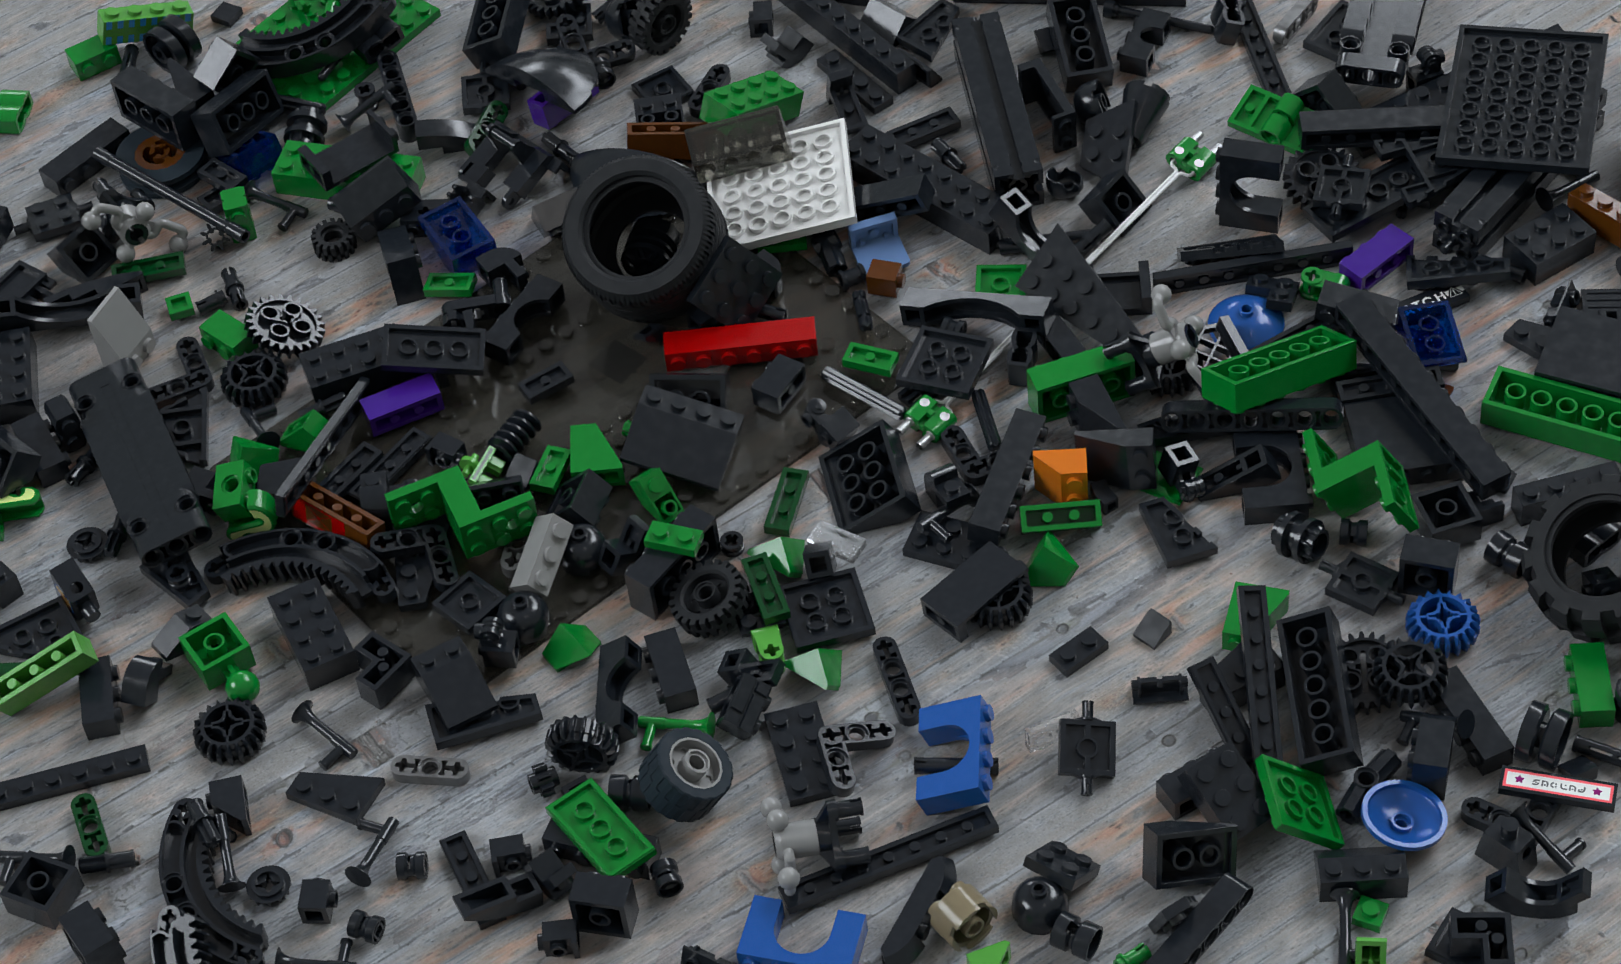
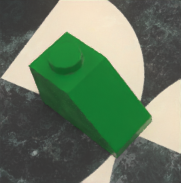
(303, 431)

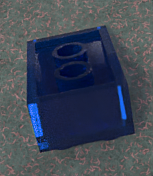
(255, 155)
(456, 235)
(1431, 333)

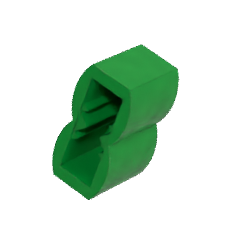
(14, 109)

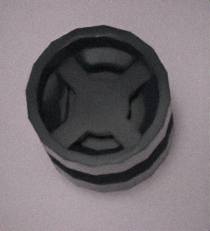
(606, 74)
(1353, 532)
(412, 865)
(667, 879)
(365, 926)

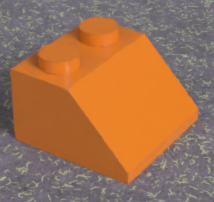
(1061, 474)

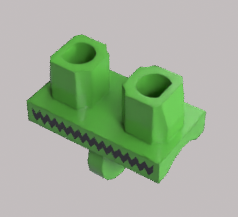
(488, 463)

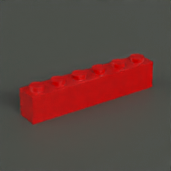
(740, 343)

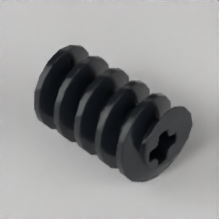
(514, 434)

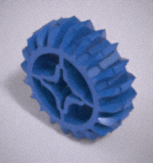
(1455, 614)

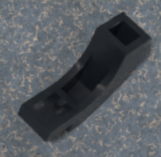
(1537, 898)

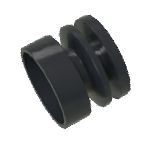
(649, 245)

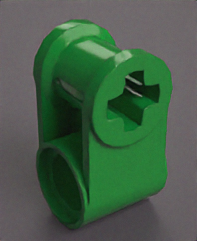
(1317, 284)

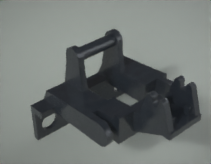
(479, 168)

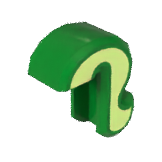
(24, 506)
(264, 516)

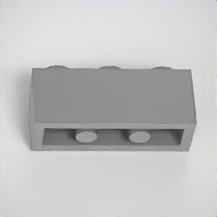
(542, 554)

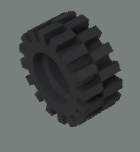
(337, 249)

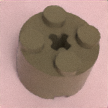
(962, 916)

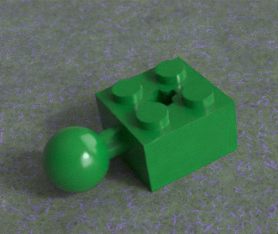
(221, 656)

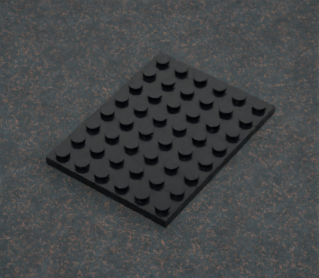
(1523, 99)

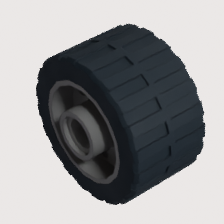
(685, 774)

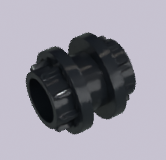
(306, 125)
(1300, 537)

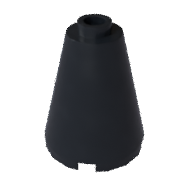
(1152, 104)

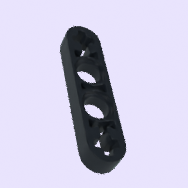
(896, 681)

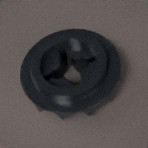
(82, 538)
(258, 882)

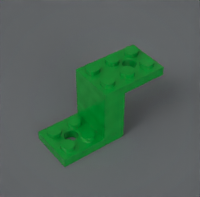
(1359, 480)
(450, 495)

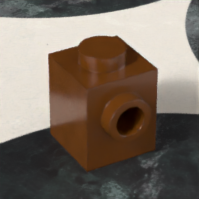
(885, 278)

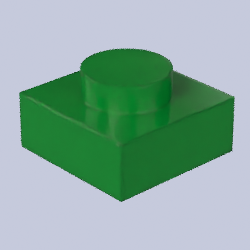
(180, 306)
(1370, 914)

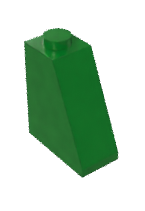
(593, 451)
(1277, 607)

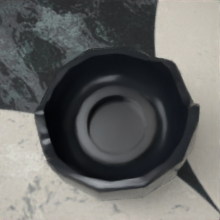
(1064, 183)

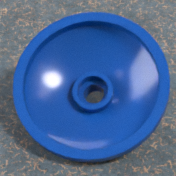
(1250, 318)
(1404, 815)

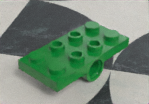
(1269, 117)

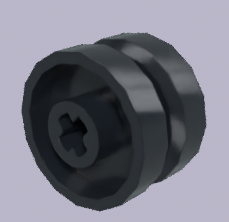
(172, 39)
(1543, 735)

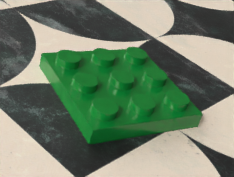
(1299, 802)

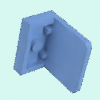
(878, 240)

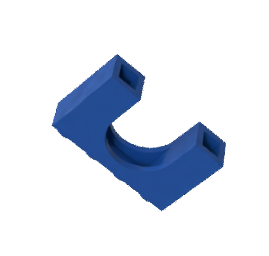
(970, 779)
(763, 927)

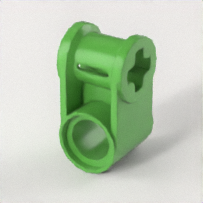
(768, 643)

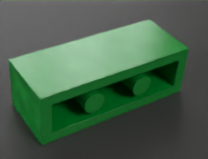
(1060, 516)
(1590, 685)

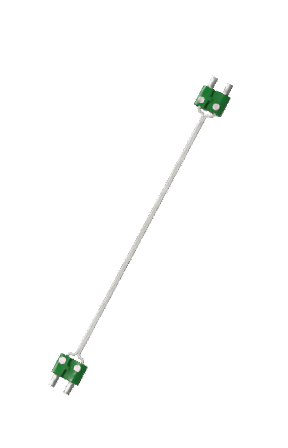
(1186, 155)

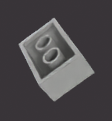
(120, 330)

